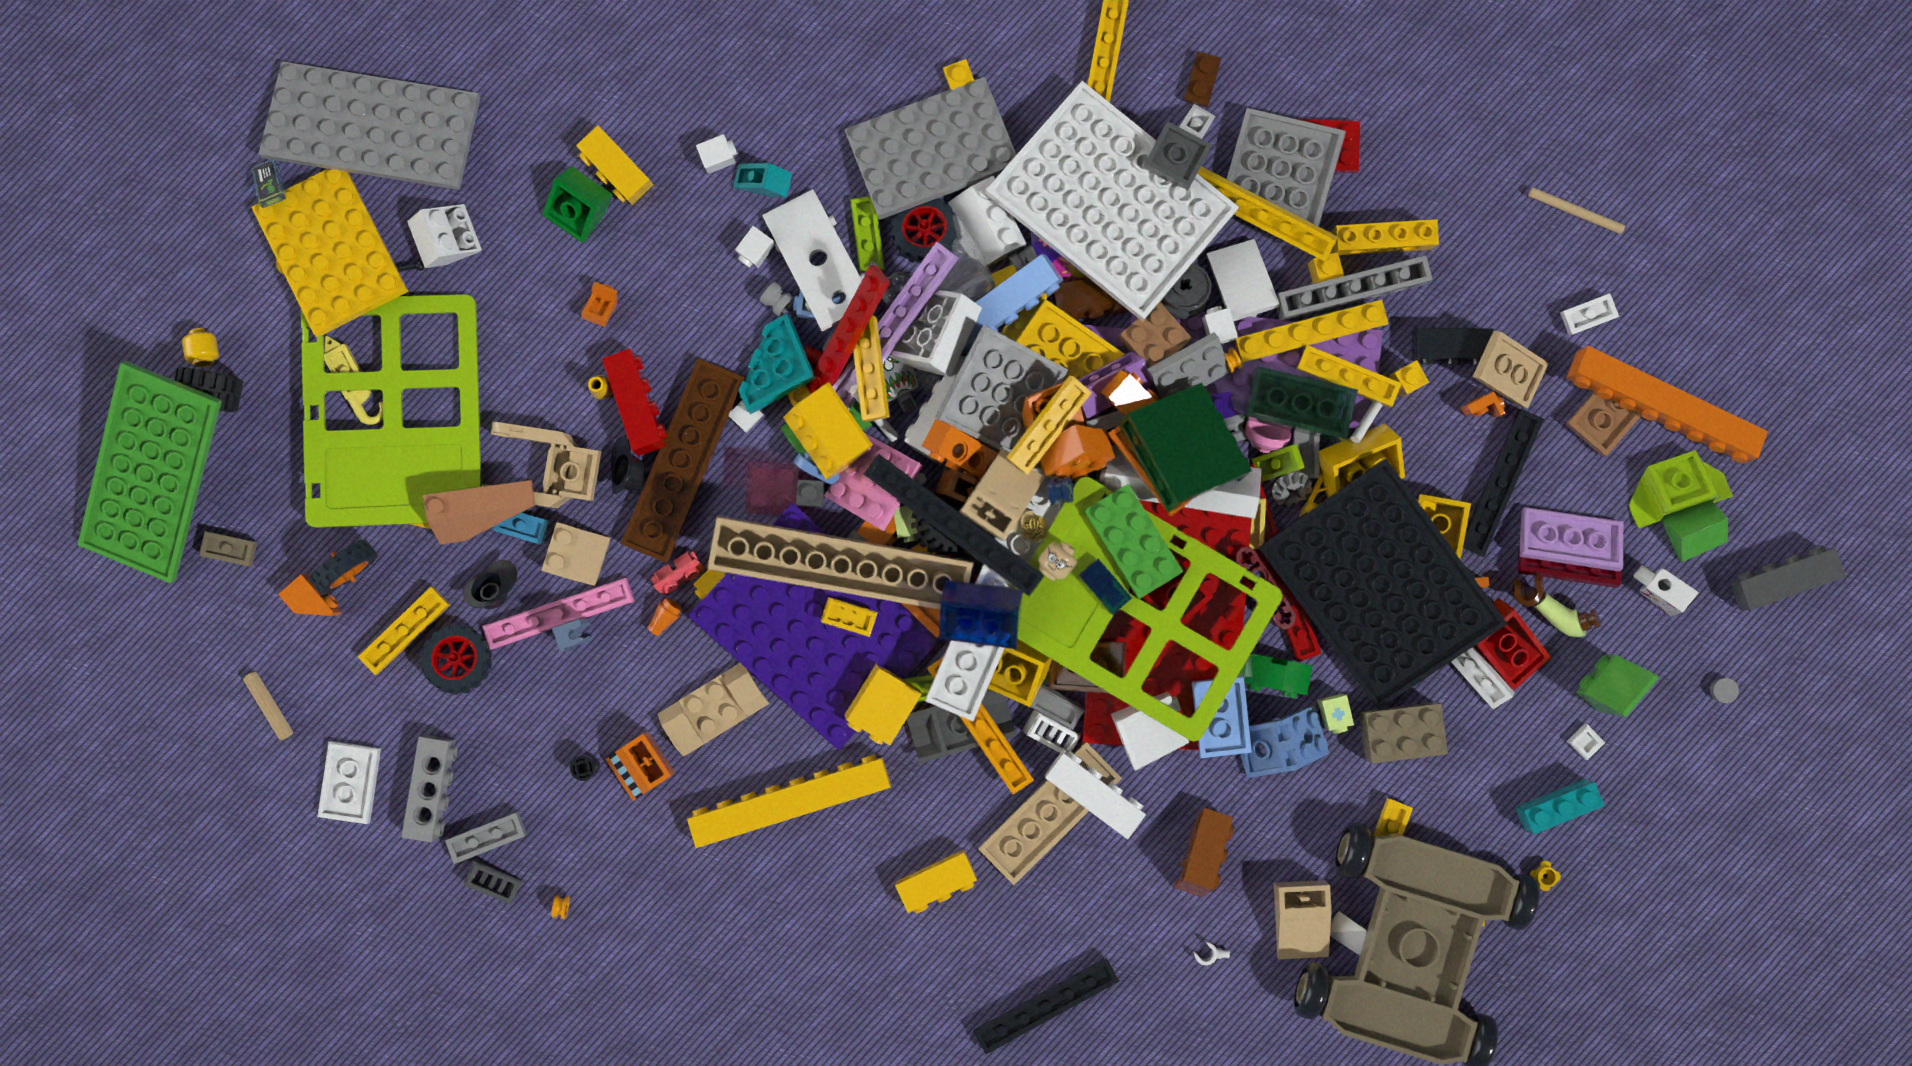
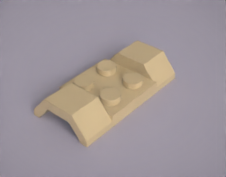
(712, 709)

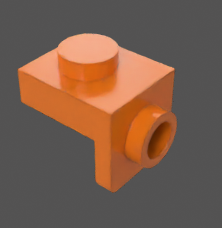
(600, 304)

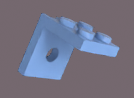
(1285, 743)

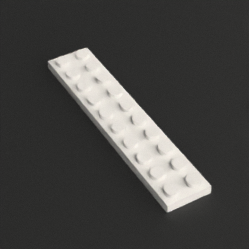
(969, 666)

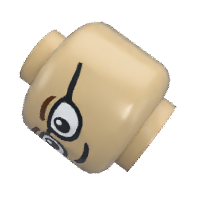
(1057, 560)

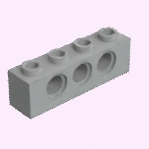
(415, 825)

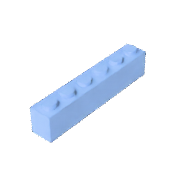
(1014, 295)

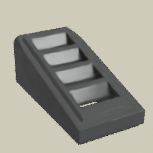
(488, 890)

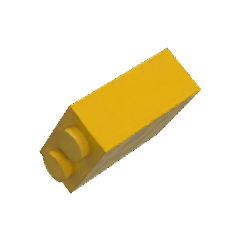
(882, 705)

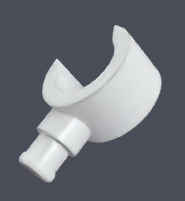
(1217, 953)

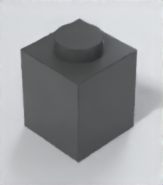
(810, 493)

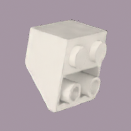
(443, 235)

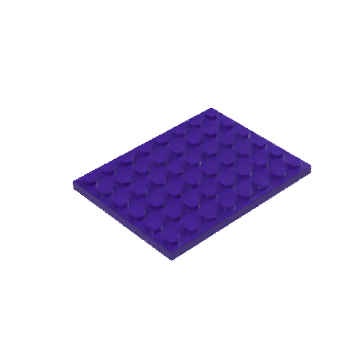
(805, 662)

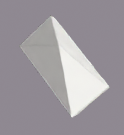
(1348, 932)

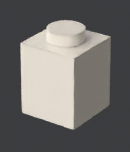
(717, 153)
(754, 248)
(1221, 323)

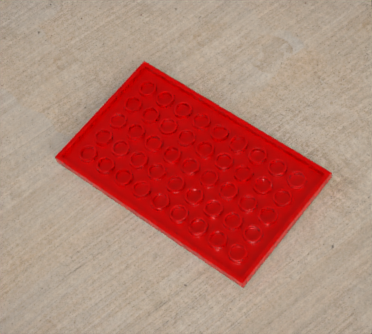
(1217, 621)

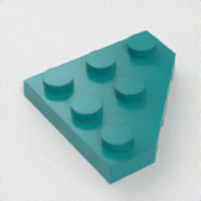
(776, 366)

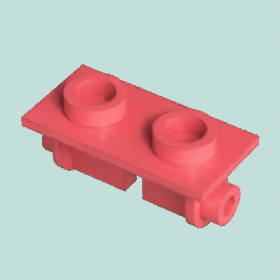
(668, 580)

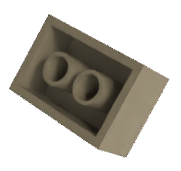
(1403, 732)

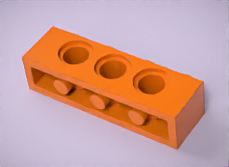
(958, 450)

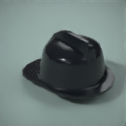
(626, 468)
(491, 586)

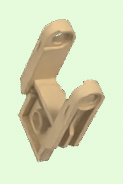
(568, 470)

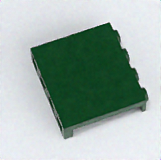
(1184, 446)

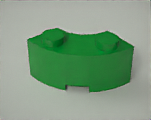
(1276, 674)

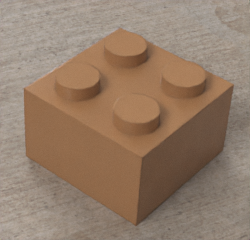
(1155, 337)

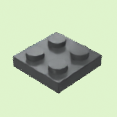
(1177, 155)

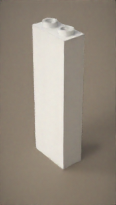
(1232, 498)

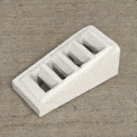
(1034, 721)

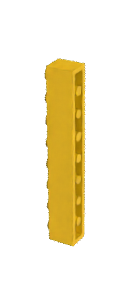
(789, 801)

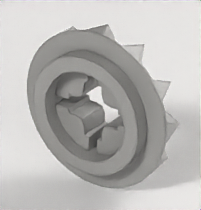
(1291, 481)

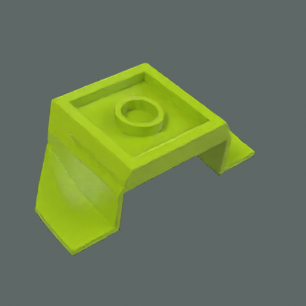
(1675, 486)

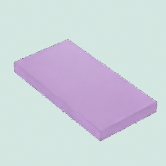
(1571, 539)

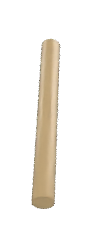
(1576, 210)

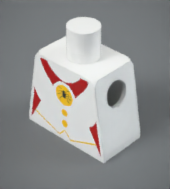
(1673, 595)

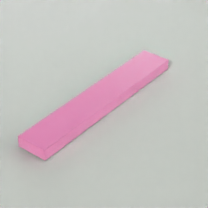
(558, 613)

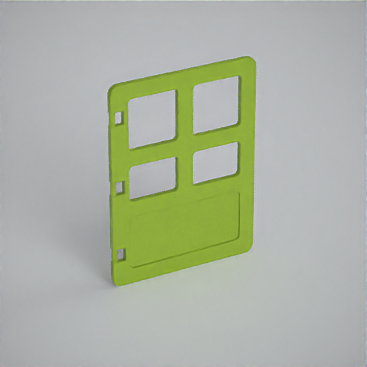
(386, 471)
(1068, 619)

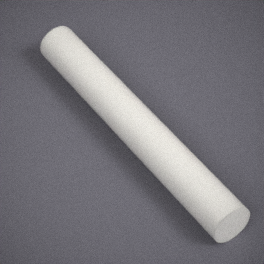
(1366, 422)
(882, 423)

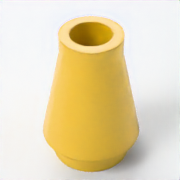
(605, 389)

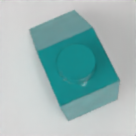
(763, 179)

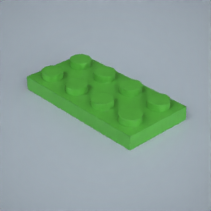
(1133, 541)

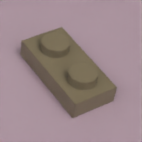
(228, 549)

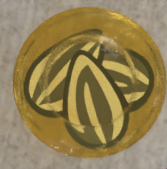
(1034, 528)

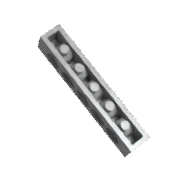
(1353, 288)

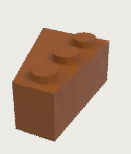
(1205, 853)

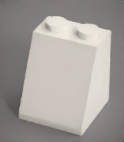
(1145, 737)

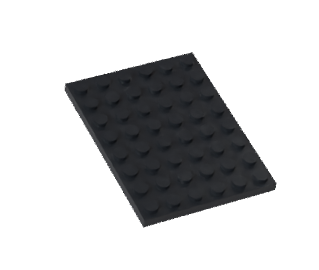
(1382, 584)

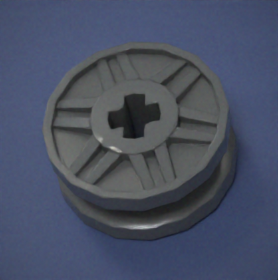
(1195, 297)

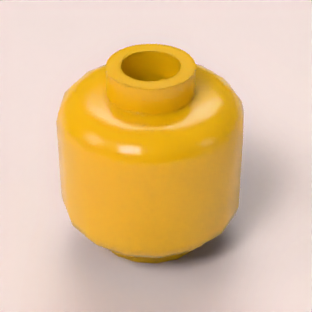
(200, 348)

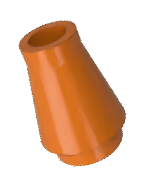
(664, 616)

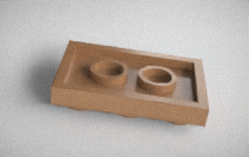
(1602, 423)

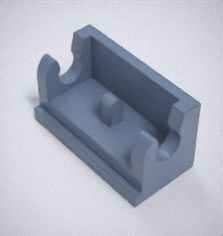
(568, 634)

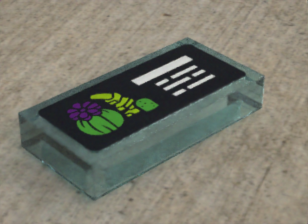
(268, 183)

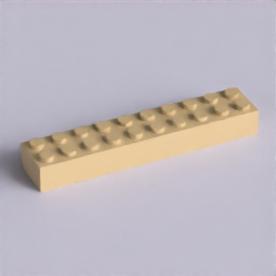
(833, 562)

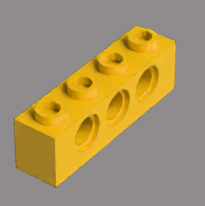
(1386, 237)

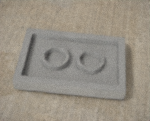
(1195, 364)

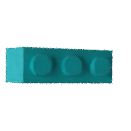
(1559, 806)

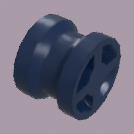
(1060, 490)

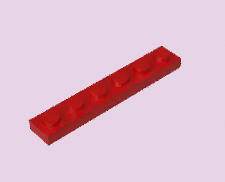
(850, 328)

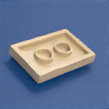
(1510, 369)

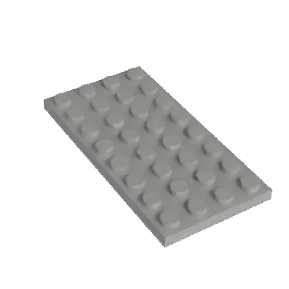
(370, 125)

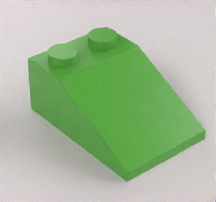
(1616, 685)

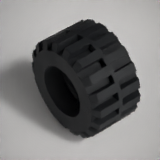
(218, 385)

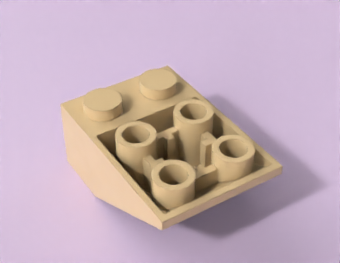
(1001, 496)
(1302, 919)

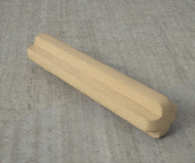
(268, 706)

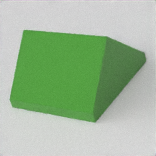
(1696, 529)

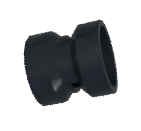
(589, 767)

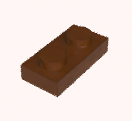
(1202, 79)

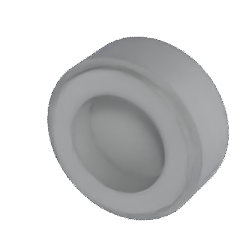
(1724, 690)

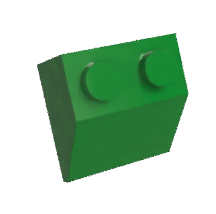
(576, 203)

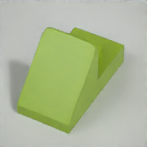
(1279, 462)

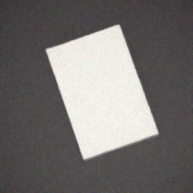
(1242, 280)
(349, 782)

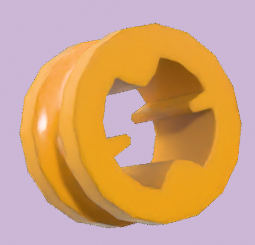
(1232, 360)
(560, 907)

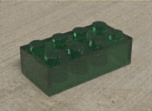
(1299, 404)

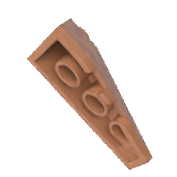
(468, 512)

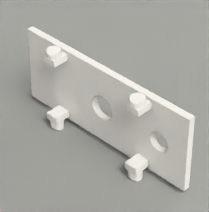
(802, 230)

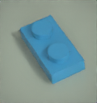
(525, 527)

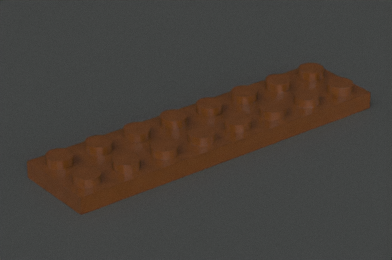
(683, 461)

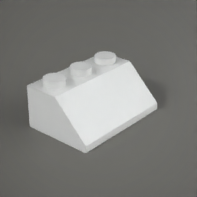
(988, 223)

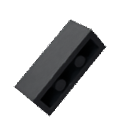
(1449, 345)

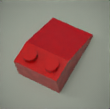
(1513, 648)

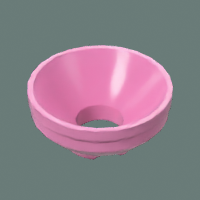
(1267, 437)

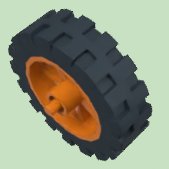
(343, 567)

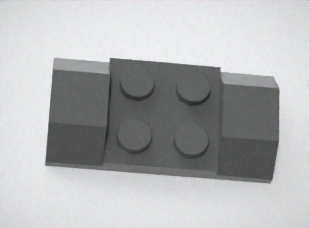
(943, 733)

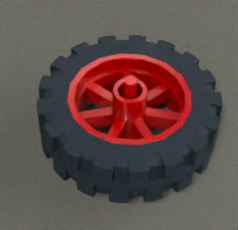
(904, 219)
(474, 675)

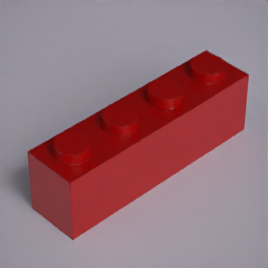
(634, 402)

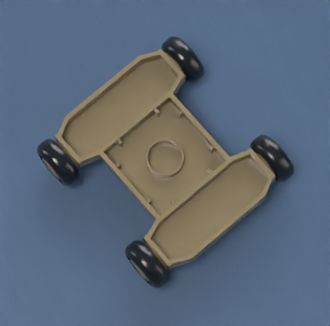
(1417, 948)

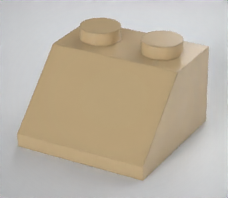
(576, 554)

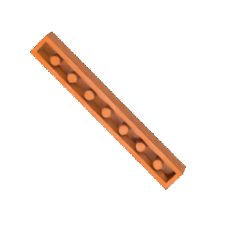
(1666, 405)

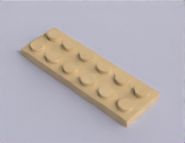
(1040, 822)

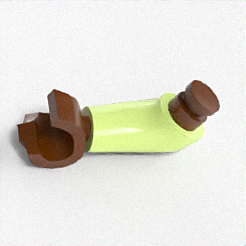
(1564, 619)

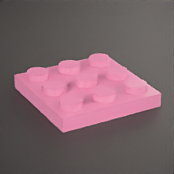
(861, 494)

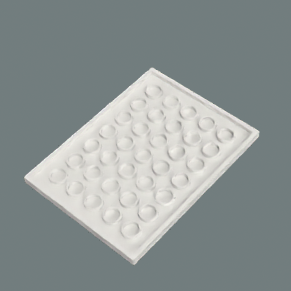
(1101, 210)

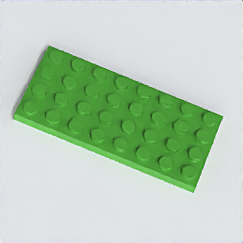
(149, 471)

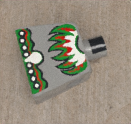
(900, 383)

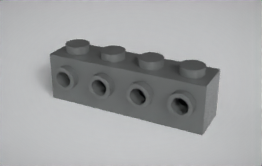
(1788, 578)

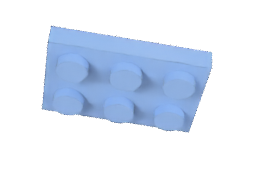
(1230, 727)

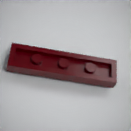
(1569, 572)

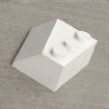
(938, 333)

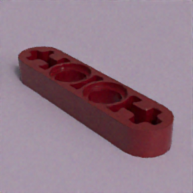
(1253, 558)

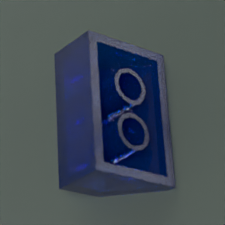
(980, 614)

